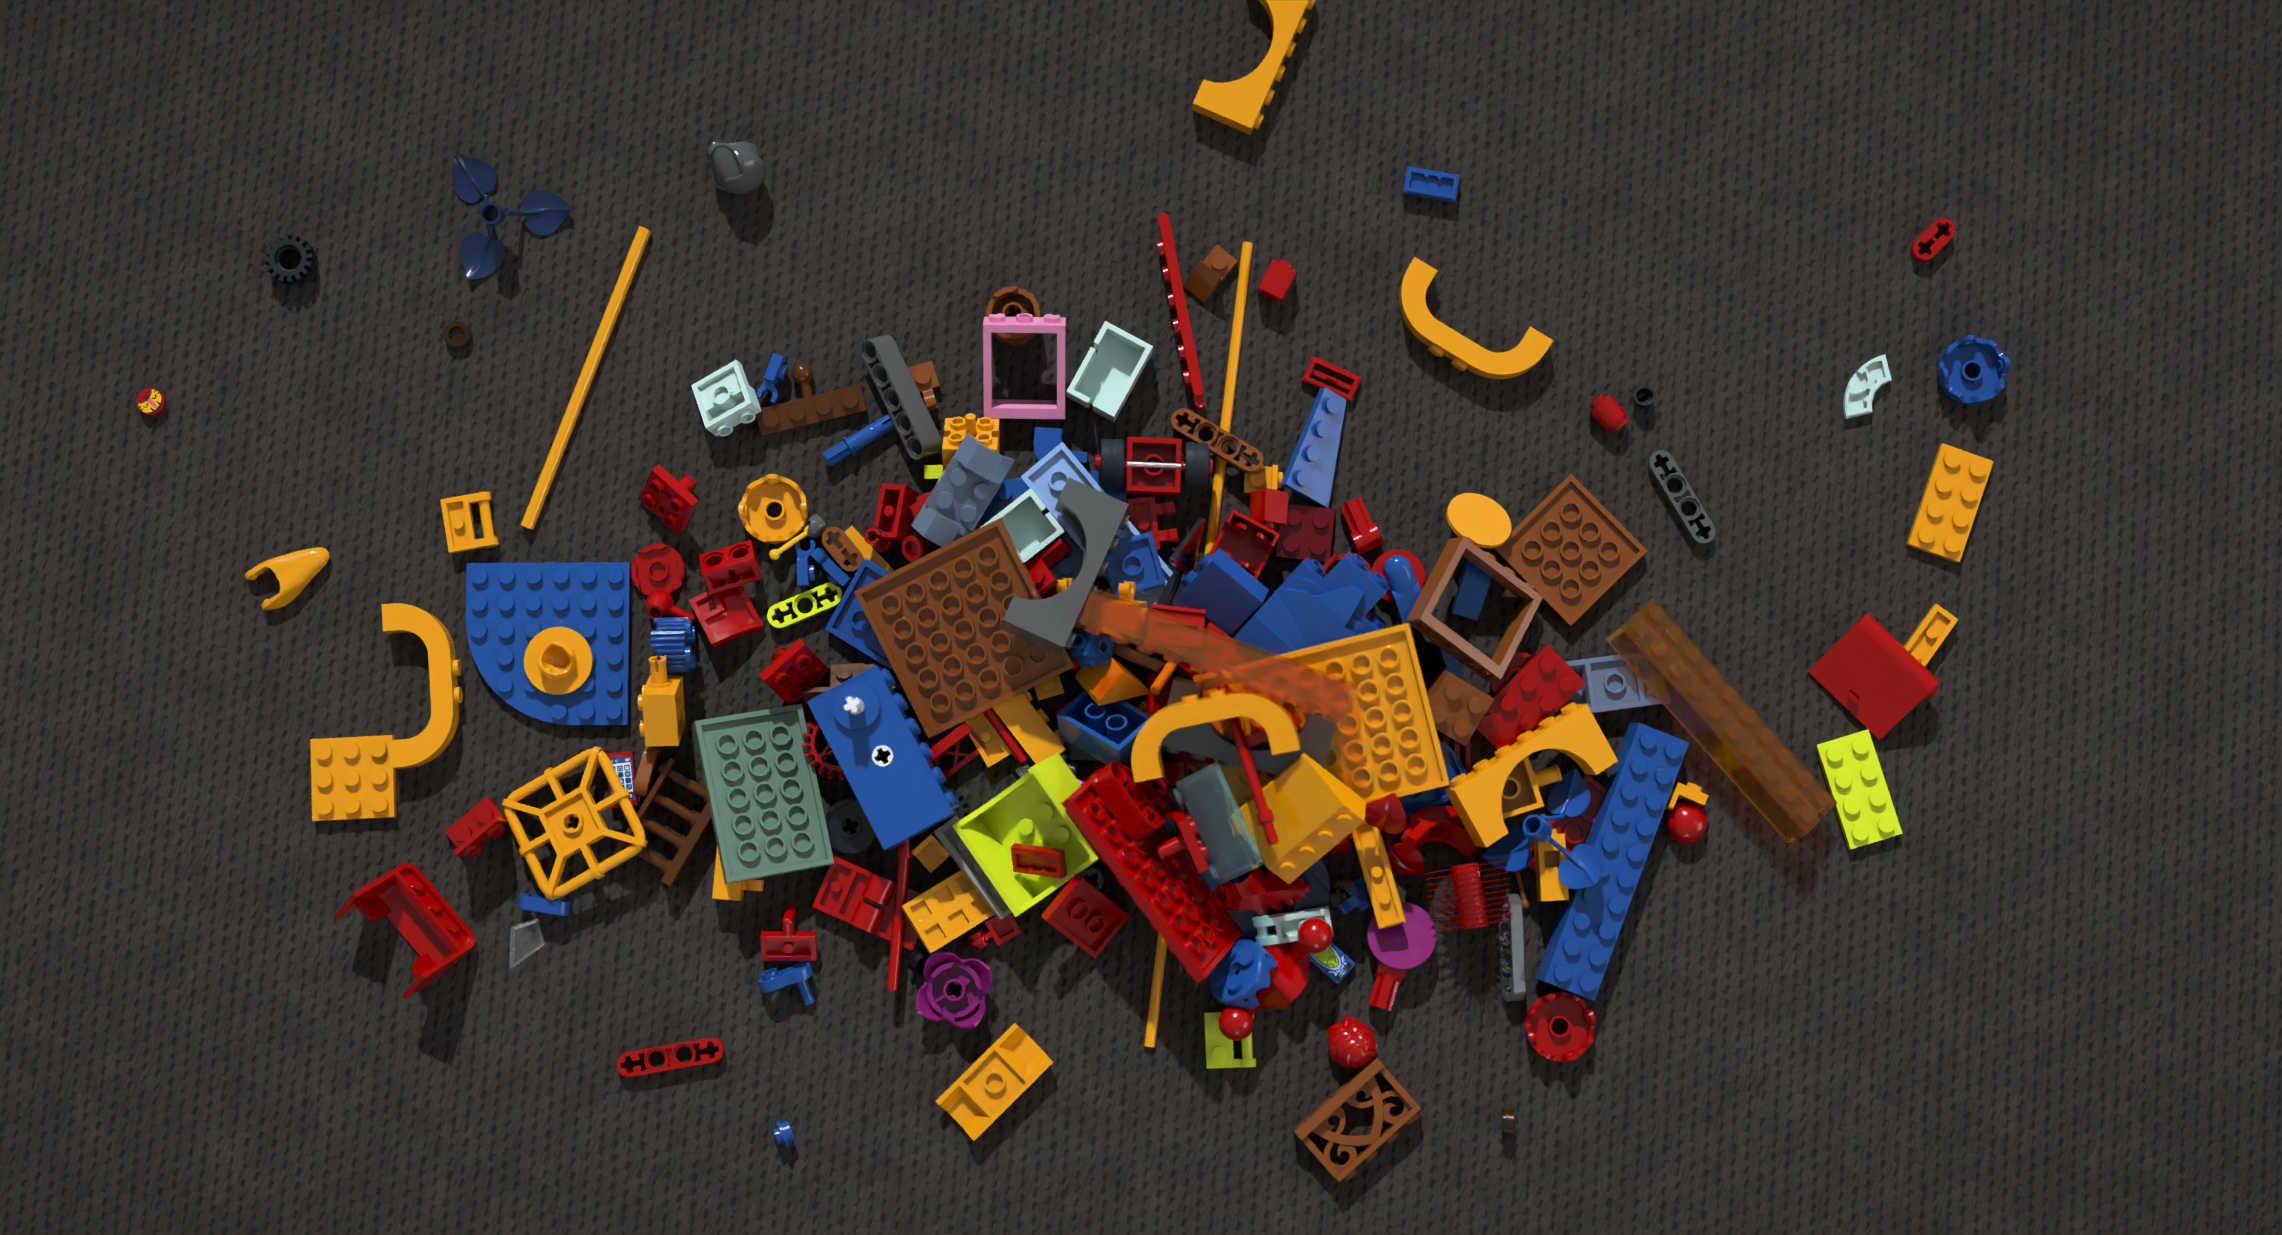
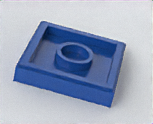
(1135, 561)

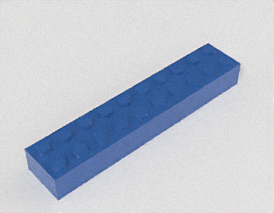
(1622, 838)

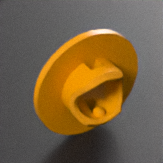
(1479, 519)
(558, 660)

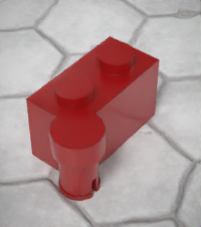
(892, 517)

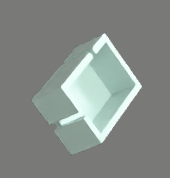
(1110, 374)
(1028, 526)

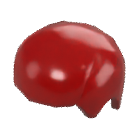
(1686, 823)

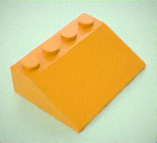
(1310, 817)

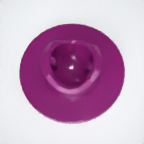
(1406, 943)

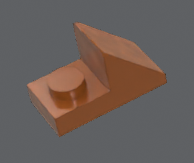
(1210, 273)

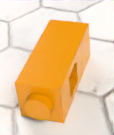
(1546, 868)

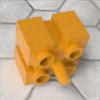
(955, 429)

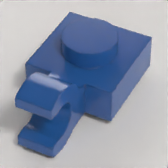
(775, 371)
(805, 571)
(1358, 896)

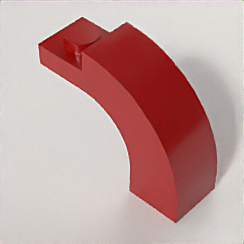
(1436, 824)

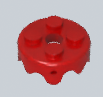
(1579, 1029)

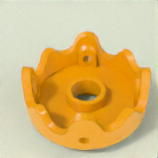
(763, 493)

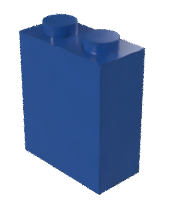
(1223, 591)

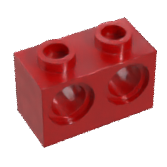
(730, 567)

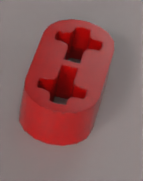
(1928, 235)

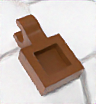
(926, 381)

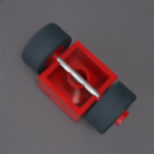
(1153, 466)

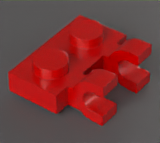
(1144, 515)

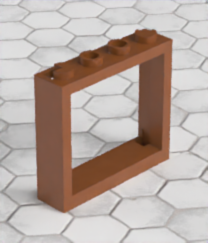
(1424, 622)

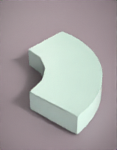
(1863, 385)

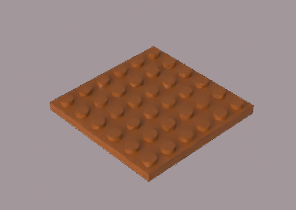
(944, 629)

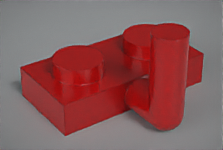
(788, 944)

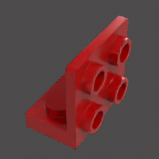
(476, 828)

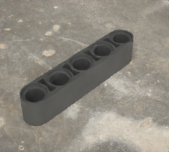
(901, 397)

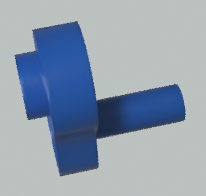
(798, 973)

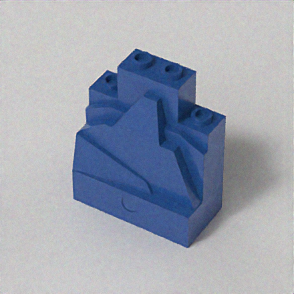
(1318, 607)

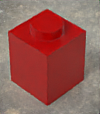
(1277, 281)
(1269, 507)

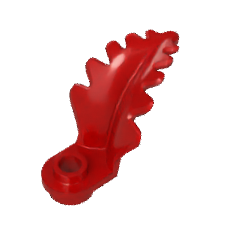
(1259, 893)

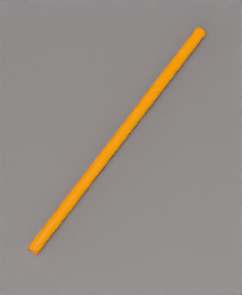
(585, 378)

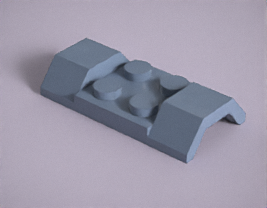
(962, 492)
(1610, 685)

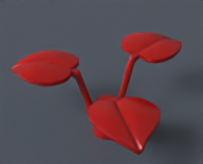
(1390, 816)

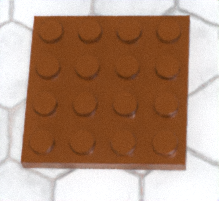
(1570, 550)

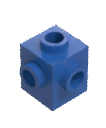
(1091, 649)

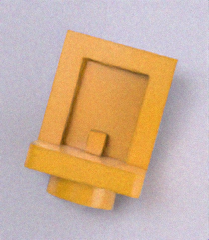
(1687, 792)

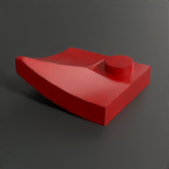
(726, 615)

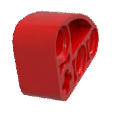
(1134, 805)

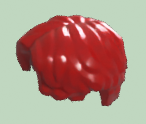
(1351, 1043)

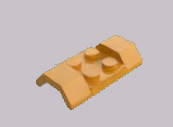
(994, 1081)

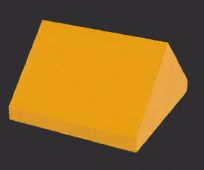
(1111, 682)

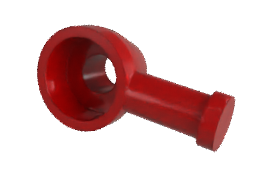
(661, 603)

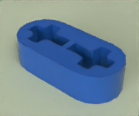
(540, 904)

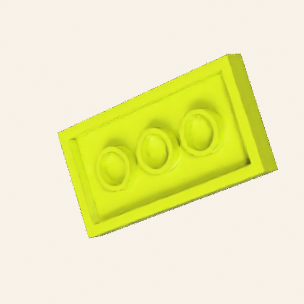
(1859, 789)

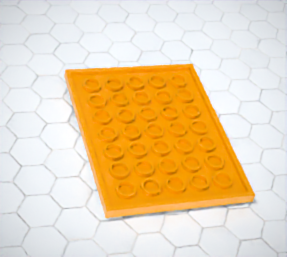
(1388, 731)

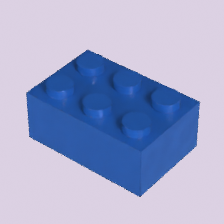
(1103, 730)

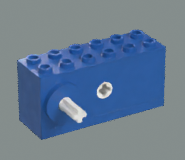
(861, 723)

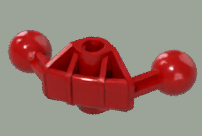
(1286, 979)

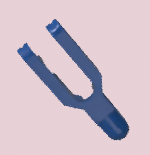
(1404, 593)

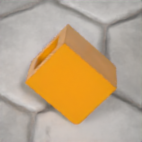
(931, 853)

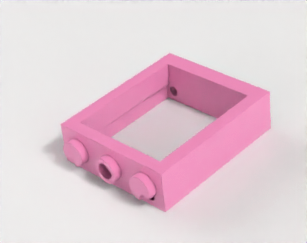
(1024, 408)

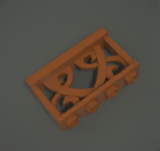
(1361, 1081)

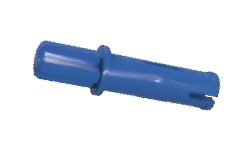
(858, 440)

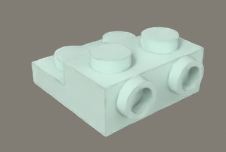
(726, 399)

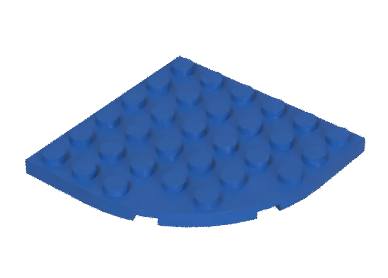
(518, 600)

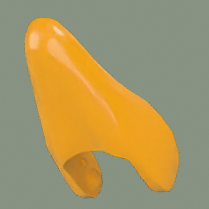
(293, 573)

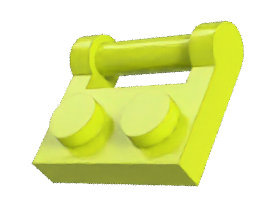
(1220, 1049)

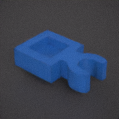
(836, 573)

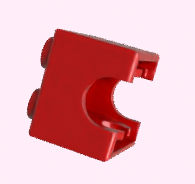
(1246, 542)

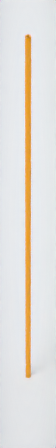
(1212, 532)

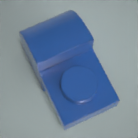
(1047, 439)

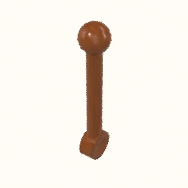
(1525, 903)

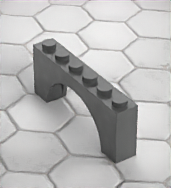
(1052, 619)
(1207, 741)

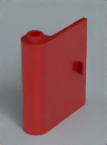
(1877, 672)

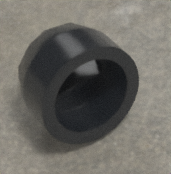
(1641, 393)

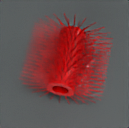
(1469, 897)

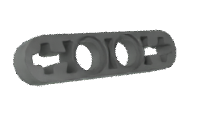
(1677, 499)
(1511, 949)

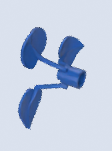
(1582, 867)

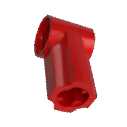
(1363, 533)
(1385, 986)

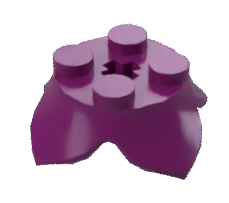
(933, 998)

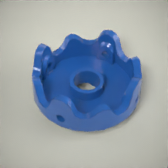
(1990, 364)
(1254, 974)

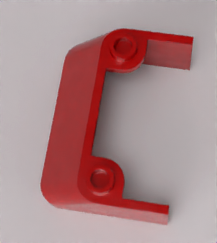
(419, 916)

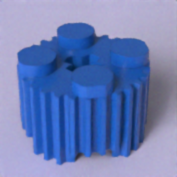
(674, 642)

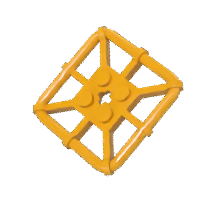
(590, 828)

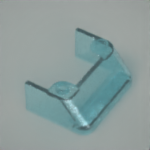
(1219, 823)

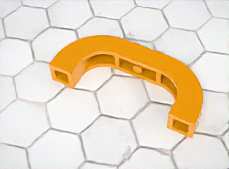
(1461, 350)
(444, 687)
(1219, 705)

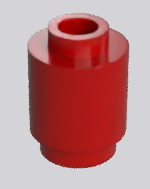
(1608, 413)

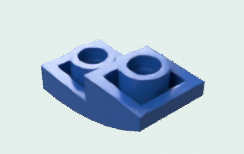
(1471, 591)

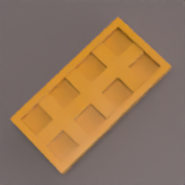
(1949, 503)
(946, 911)

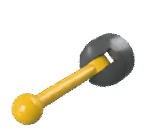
(812, 527)

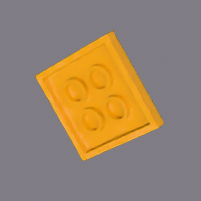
(352, 778)

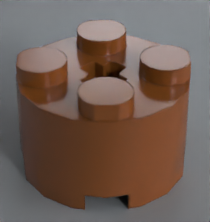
(1010, 300)

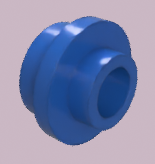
(783, 1134)

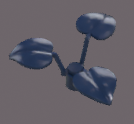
(479, 252)

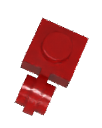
(999, 930)

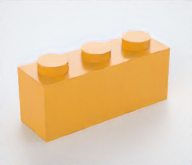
(1030, 727)

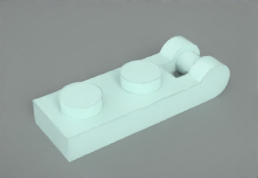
(1286, 925)

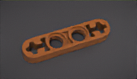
(1216, 443)

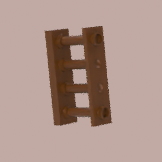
(684, 845)

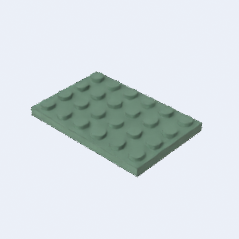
(763, 793)

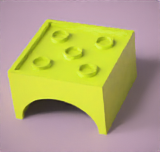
(1028, 815)

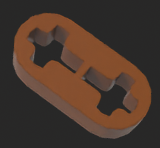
(838, 553)
(646, 771)

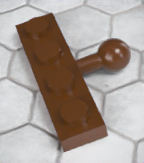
(810, 408)

